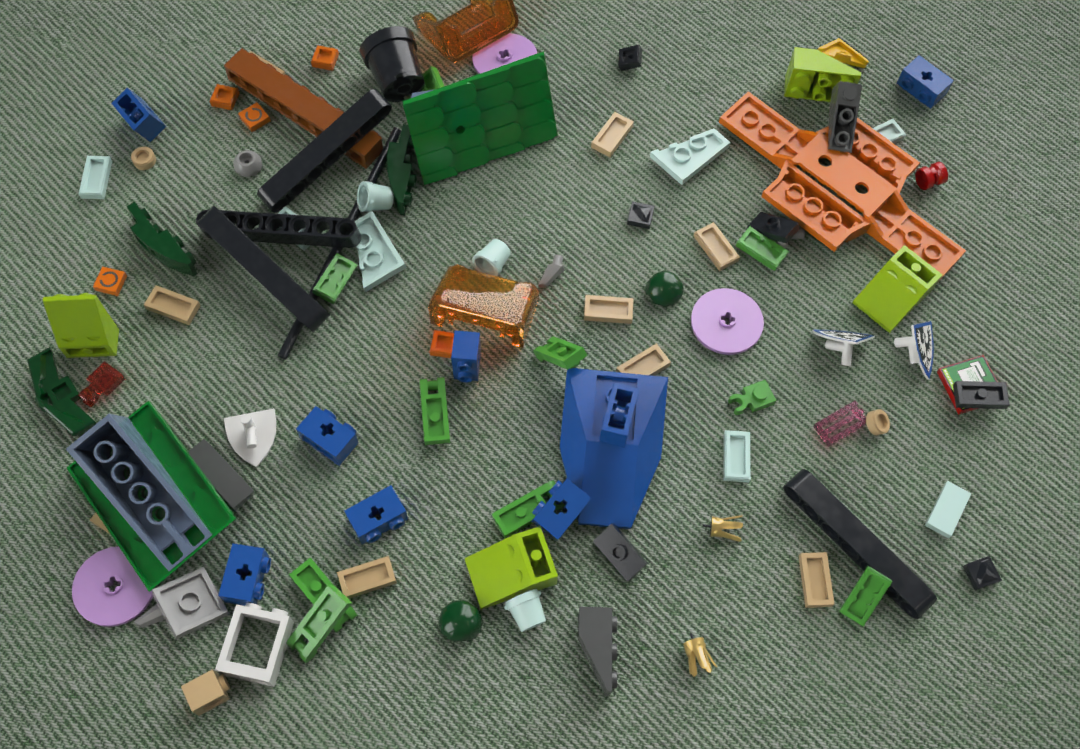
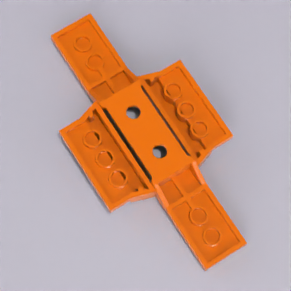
(872, 163)

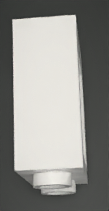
(249, 673)

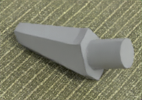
(552, 271)
(150, 617)

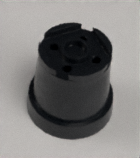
(393, 62)

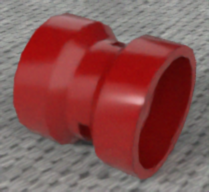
(935, 174)

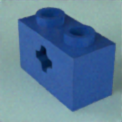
(924, 81)
(138, 114)
(466, 356)
(619, 415)
(334, 446)
(574, 501)
(383, 503)
(240, 562)

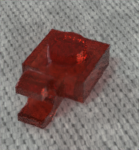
(102, 380)

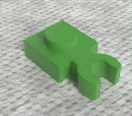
(754, 396)

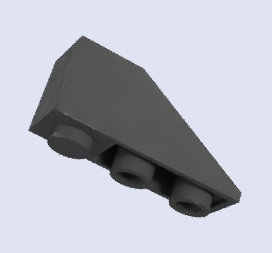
(843, 116)
(595, 638)

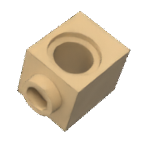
(206, 692)

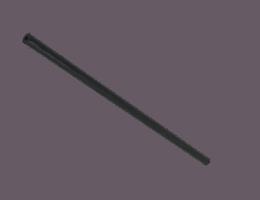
(354, 214)

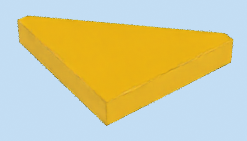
(844, 53)

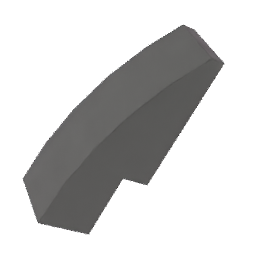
(221, 475)

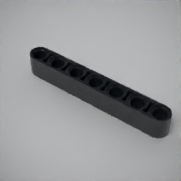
(324, 151)
(290, 228)
(263, 269)
(859, 542)

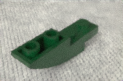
(401, 170)
(161, 244)

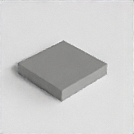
(189, 602)

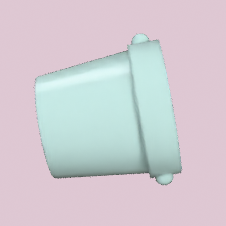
(374, 197)
(491, 257)
(526, 610)

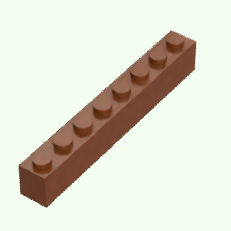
(295, 102)

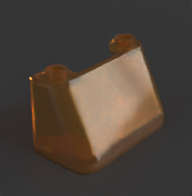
(468, 28)
(484, 302)

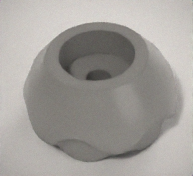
(243, 167)

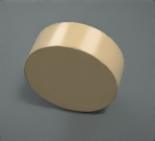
(143, 158)
(877, 422)

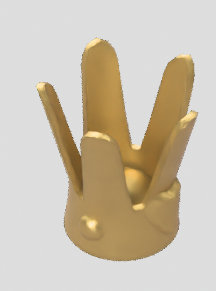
(718, 524)
(695, 649)

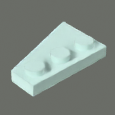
(690, 157)
(376, 253)

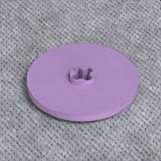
(502, 52)
(744, 319)
(97, 601)

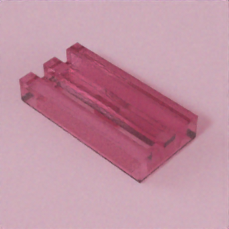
(857, 413)

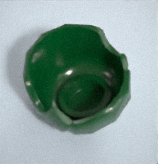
(664, 288)
(460, 621)

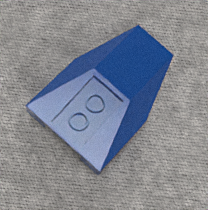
(606, 472)

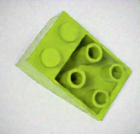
(815, 74)
(897, 288)
(81, 325)
(511, 568)

